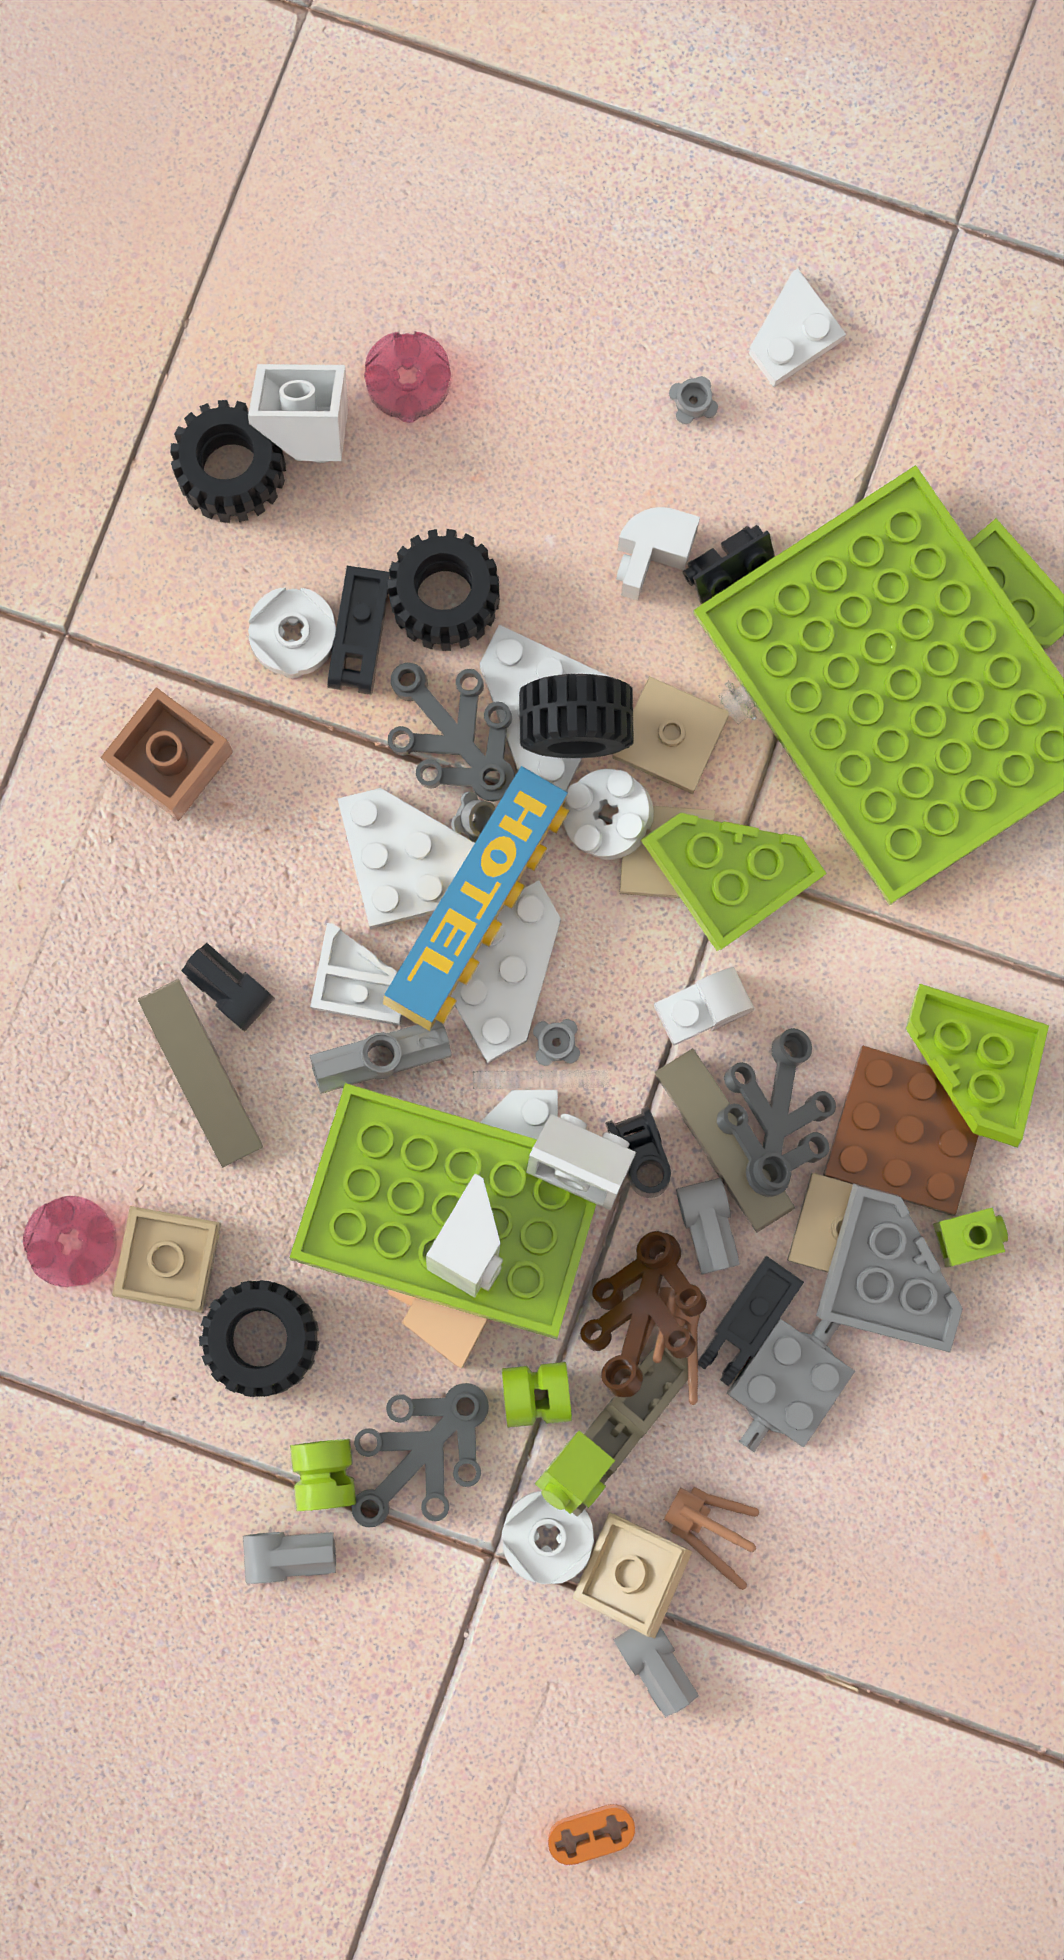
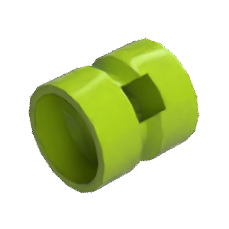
(520, 1398)
(323, 1475)

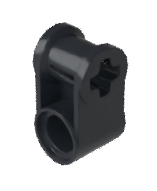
(647, 1147)

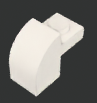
(656, 536)
(704, 1006)

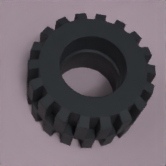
(226, 496)
(439, 555)
(576, 716)
(219, 1342)

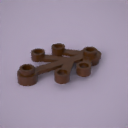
(640, 1309)

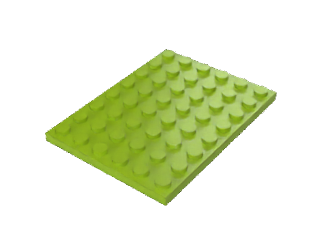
(898, 683)

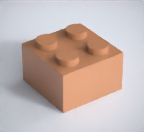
(167, 754)

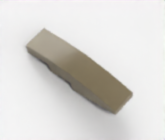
(200, 1072)
(699, 1103)
(630, 1418)

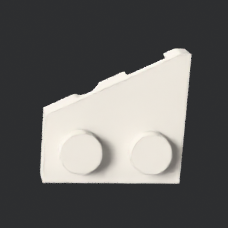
(794, 331)
(352, 980)

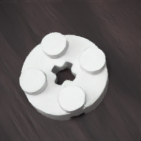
(292, 606)
(628, 826)
(545, 1564)

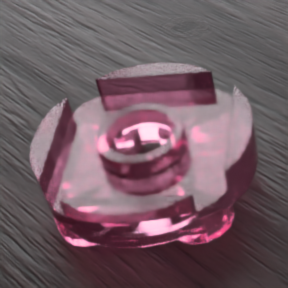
(407, 351)
(45, 1251)

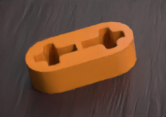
(594, 1845)

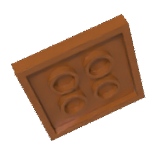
(902, 1133)

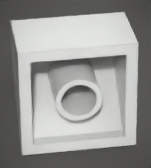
(301, 409)
(580, 1160)
(468, 1243)

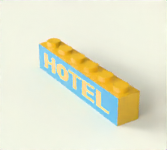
(476, 898)

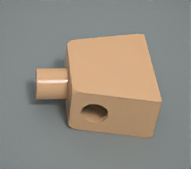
(443, 1328)

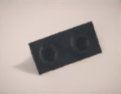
(744, 552)

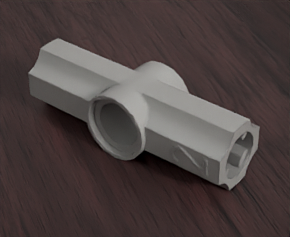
(351, 1063)

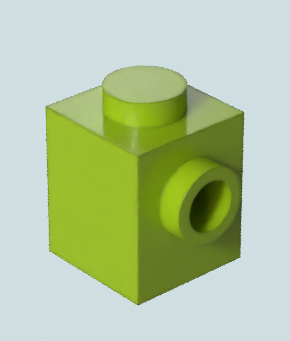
(971, 1237)
(575, 1474)

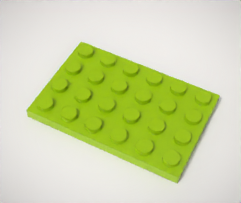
(394, 1181)

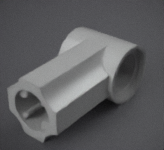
(706, 1214)
(276, 1556)
(658, 1669)

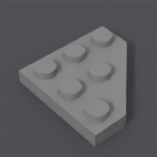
(887, 1275)

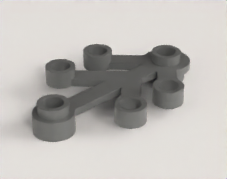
(456, 738)
(775, 1117)
(426, 1449)

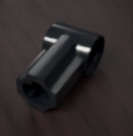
(235, 993)

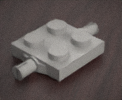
(790, 1383)

